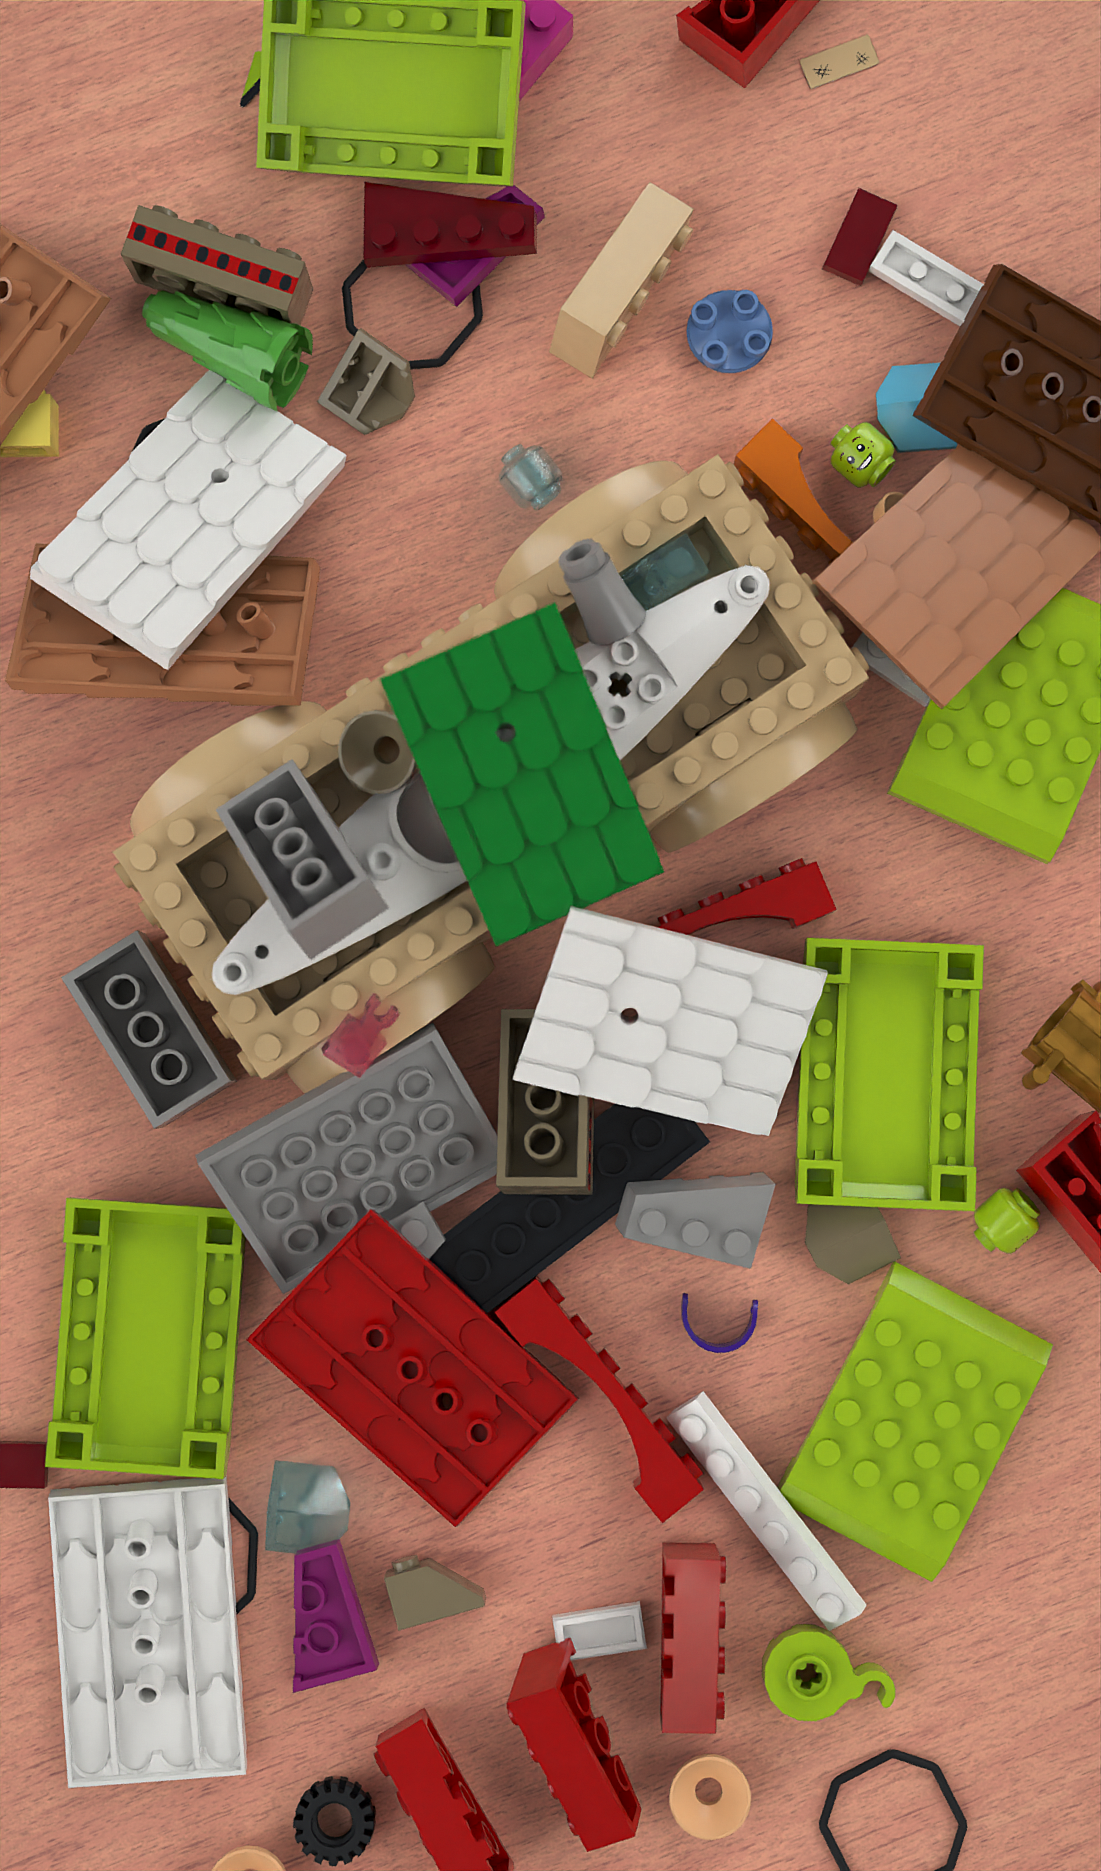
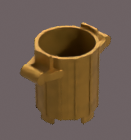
(1070, 1046)

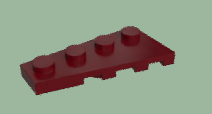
(432, 226)

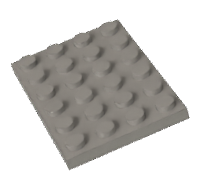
(353, 1147)

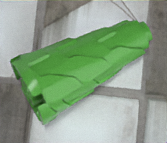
(245, 348)

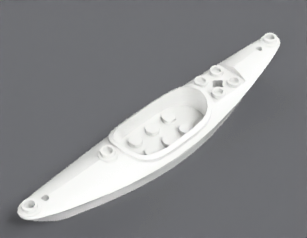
(401, 832)

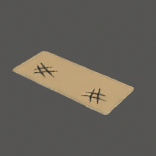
(839, 61)

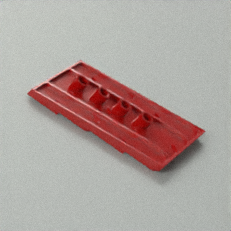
(382, 1341)

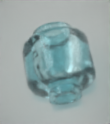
(530, 476)

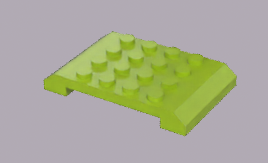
(391, 88)
(1017, 737)
(890, 1076)
(147, 1339)
(915, 1422)

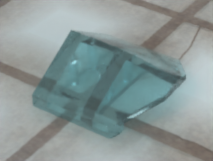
(305, 1507)

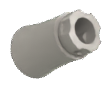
(600, 593)

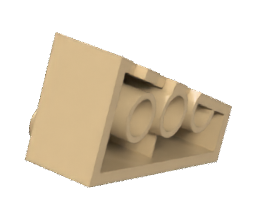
(620, 279)

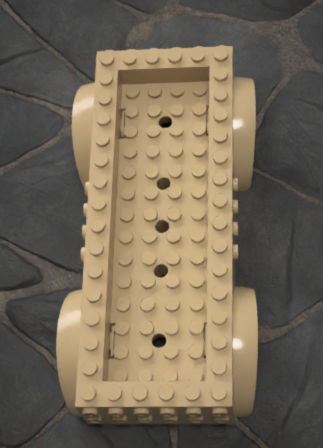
(728, 745)

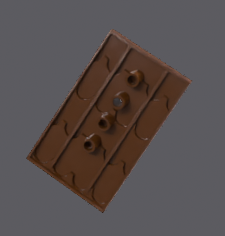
(1025, 389)

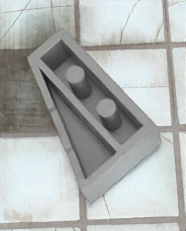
(699, 1217)

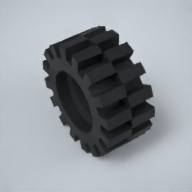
(325, 1846)

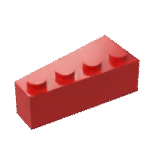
(740, 33)
(691, 1638)
(573, 1746)
(439, 1798)

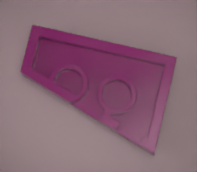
(460, 277)
(329, 1620)

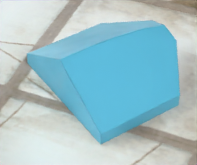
(896, 404)

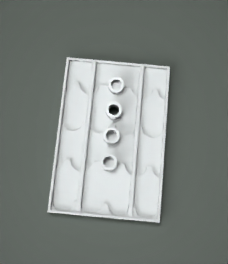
(187, 518)
(708, 1033)
(147, 1632)

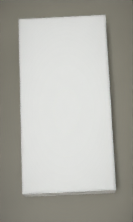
(602, 1630)

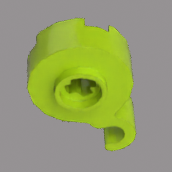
(835, 1678)

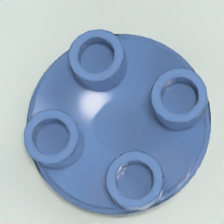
(729, 331)

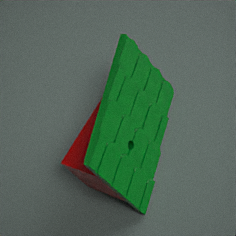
(533, 816)

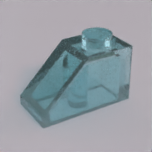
(666, 573)

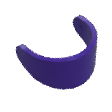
(721, 1347)

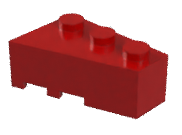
(1068, 1181)

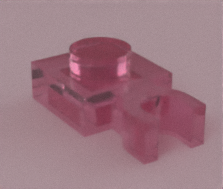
(358, 1041)

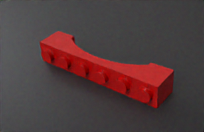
(794, 897)
(665, 1477)

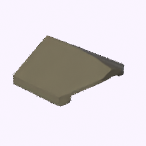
(369, 385)
(849, 1240)

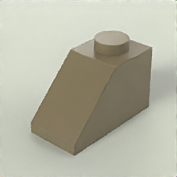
(428, 1591)

